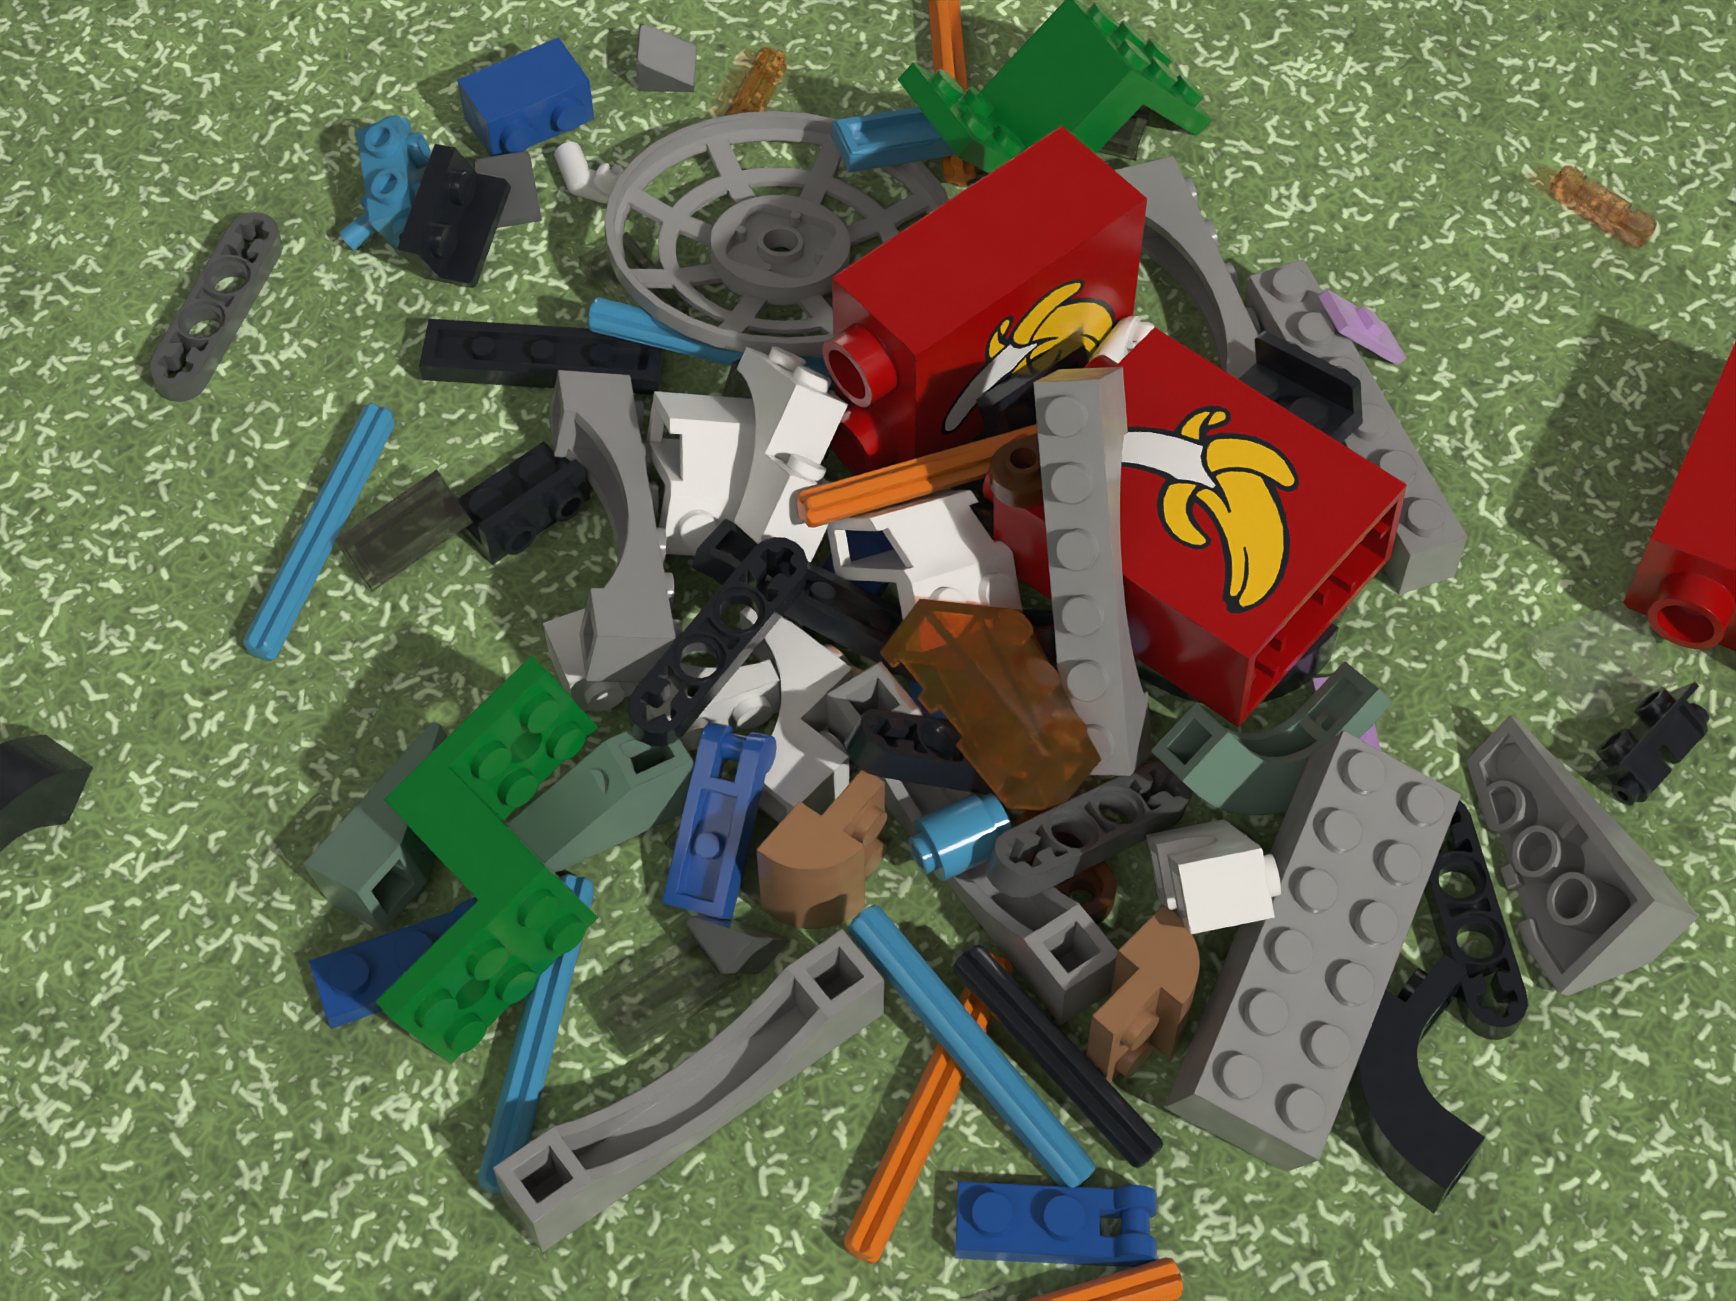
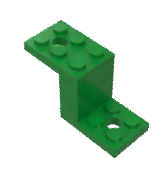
(1071, 74)
(523, 907)

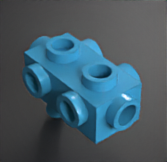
(392, 172)

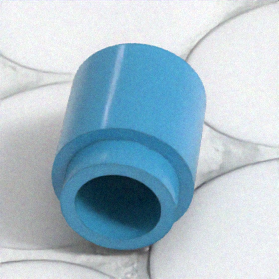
(958, 835)

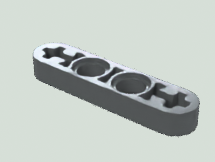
(210, 304)
(1082, 817)

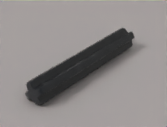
(1058, 1056)

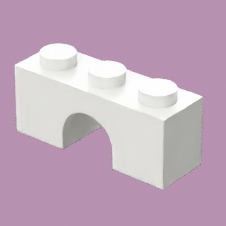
(1213, 875)

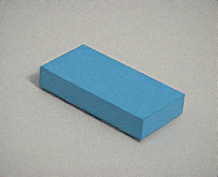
(887, 139)

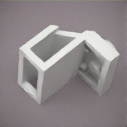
(704, 468)
(936, 553)

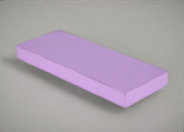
(1362, 327)

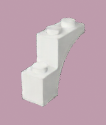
(793, 432)
(743, 702)
(808, 761)

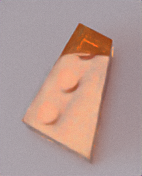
(999, 696)

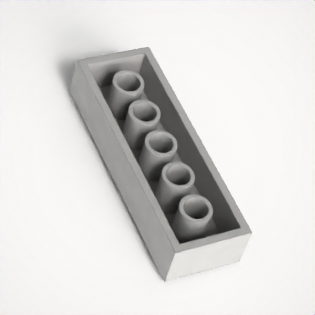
(1310, 981)

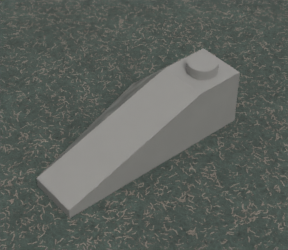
(1583, 882)

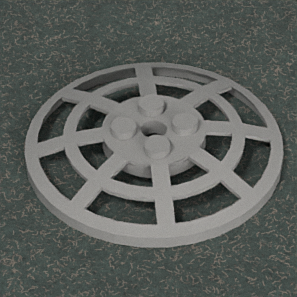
(753, 228)

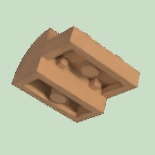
(818, 864)
(1147, 999)

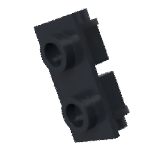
(1631, 755)

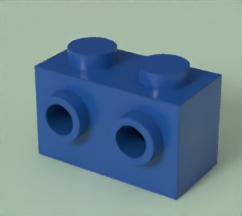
(526, 99)

